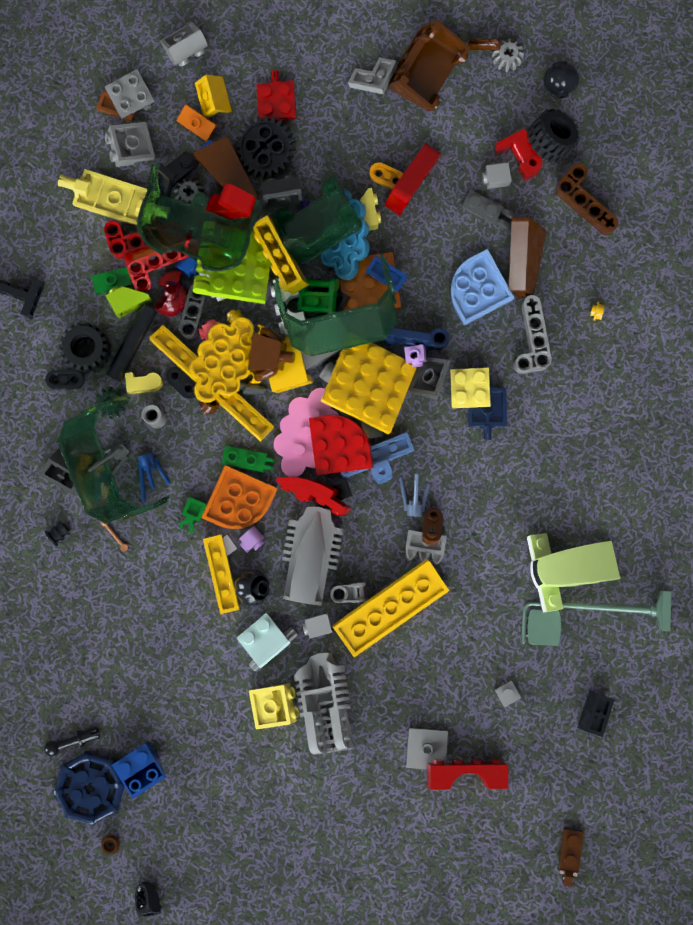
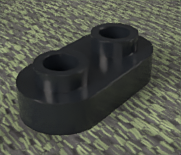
(65, 379)
(181, 382)

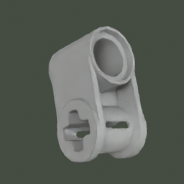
(350, 593)

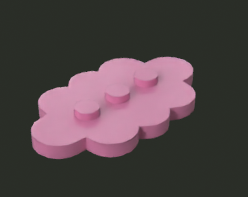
(295, 440)

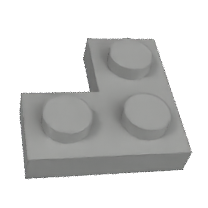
(375, 80)

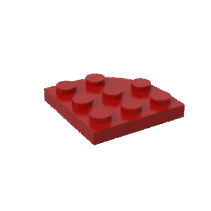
(339, 445)

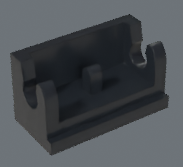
(595, 713)

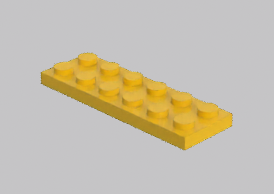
(390, 608)

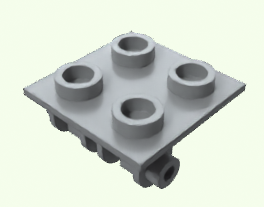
(129, 94)

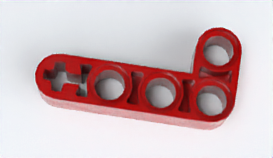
(412, 179)
(231, 203)
(120, 239)
(145, 265)

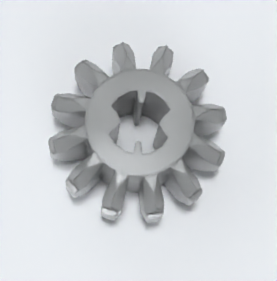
(509, 49)

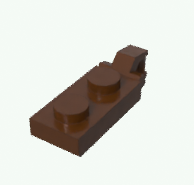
(570, 854)

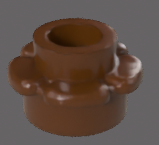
(115, 844)

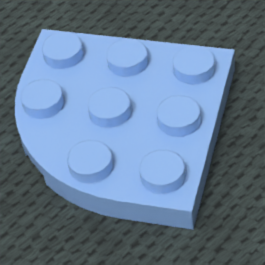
(478, 288)

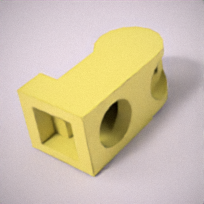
(143, 384)

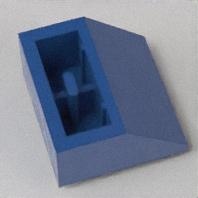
(140, 769)

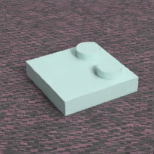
(263, 640)

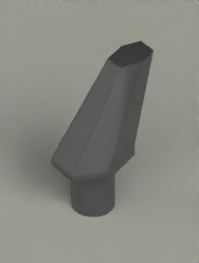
(251, 388)

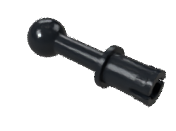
(52, 747)

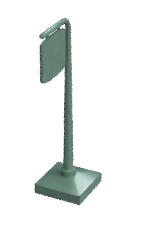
(546, 627)

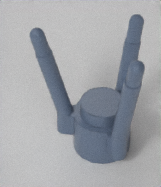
(415, 507)

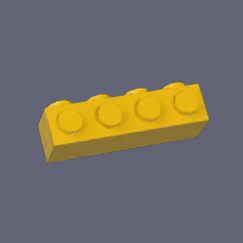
(282, 262)

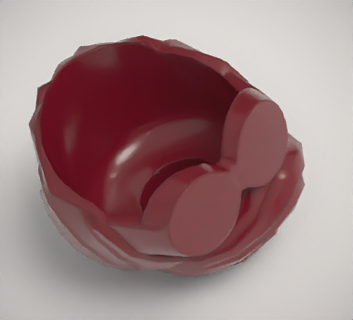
(173, 299)

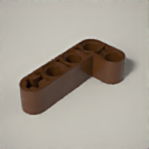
(590, 202)

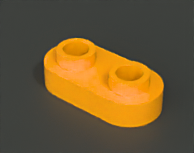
(387, 177)

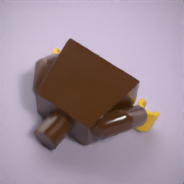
(267, 355)

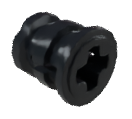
(57, 533)

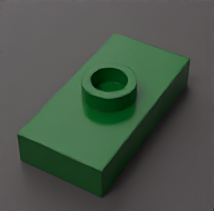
(108, 280)

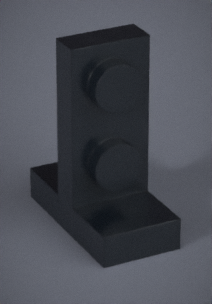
(174, 172)
(30, 298)

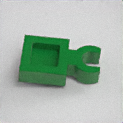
(193, 511)

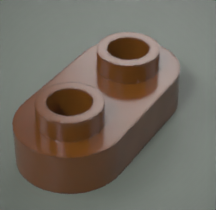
(432, 525)

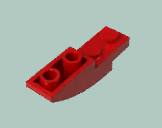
(308, 489)

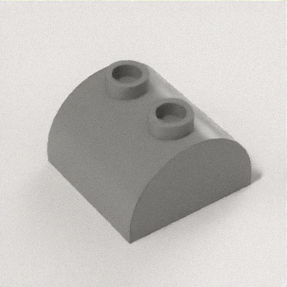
(184, 43)

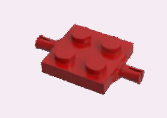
(276, 99)

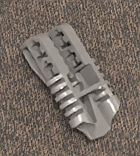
(310, 555)
(322, 701)

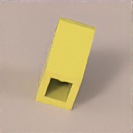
(371, 217)

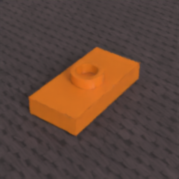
(196, 123)

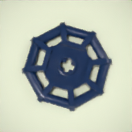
(79, 793)

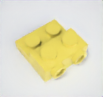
(273, 706)

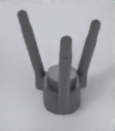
(117, 451)

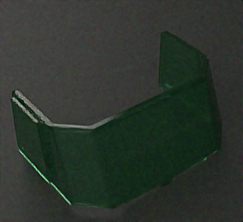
(342, 328)
(95, 488)

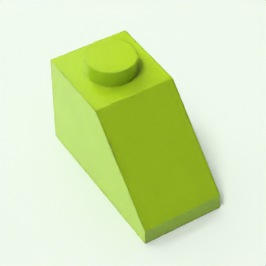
(126, 300)

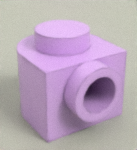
(415, 355)
(251, 540)

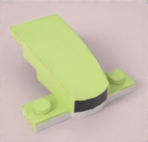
(568, 568)

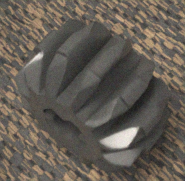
(185, 187)

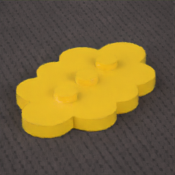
(222, 360)

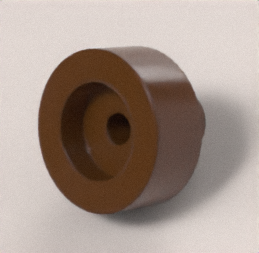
(209, 407)

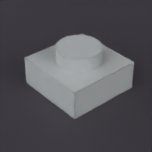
(507, 693)

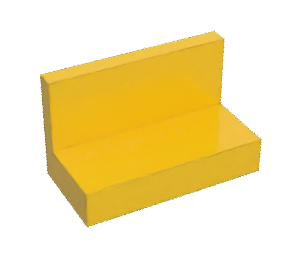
(212, 95)

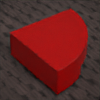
(174, 276)

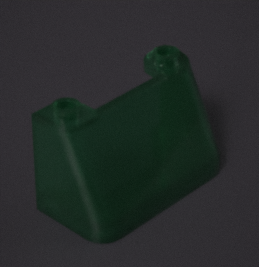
(318, 224)

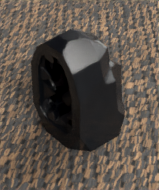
(147, 900)

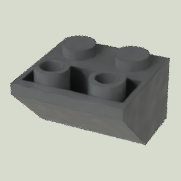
(57, 473)

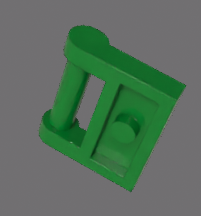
(319, 301)

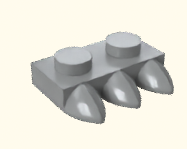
(415, 543)

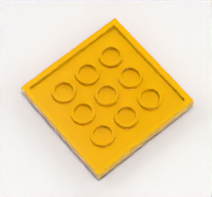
(369, 385)

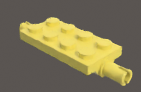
(105, 195)

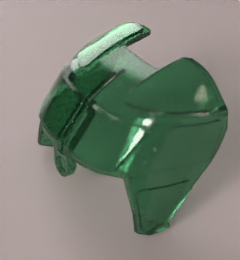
(214, 239)

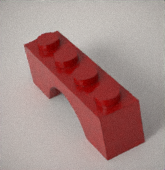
(442, 775)

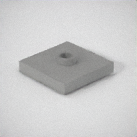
(425, 746)

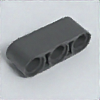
(188, 320)

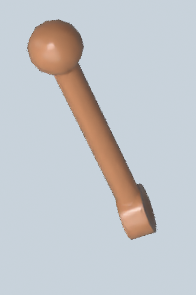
(124, 547)

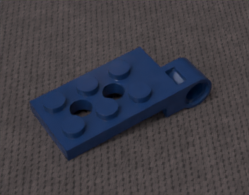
(413, 338)

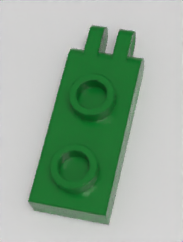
(246, 459)

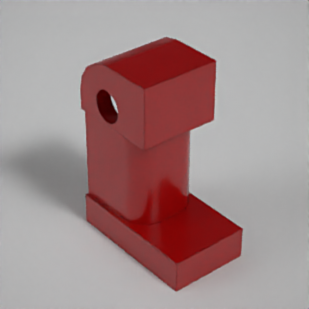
(523, 153)

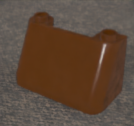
(428, 64)

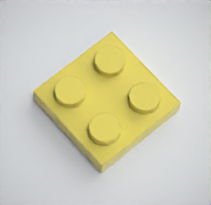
(470, 388)

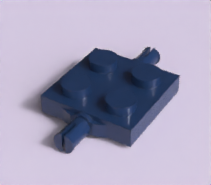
(490, 416)

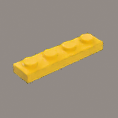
(221, 574)

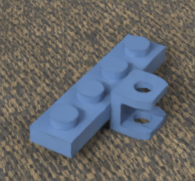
(382, 454)

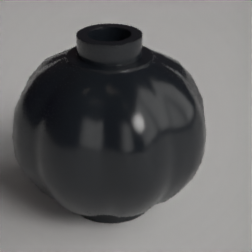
(561, 79)
(252, 587)

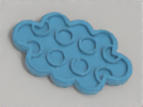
(347, 254)

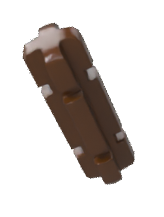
(484, 44)

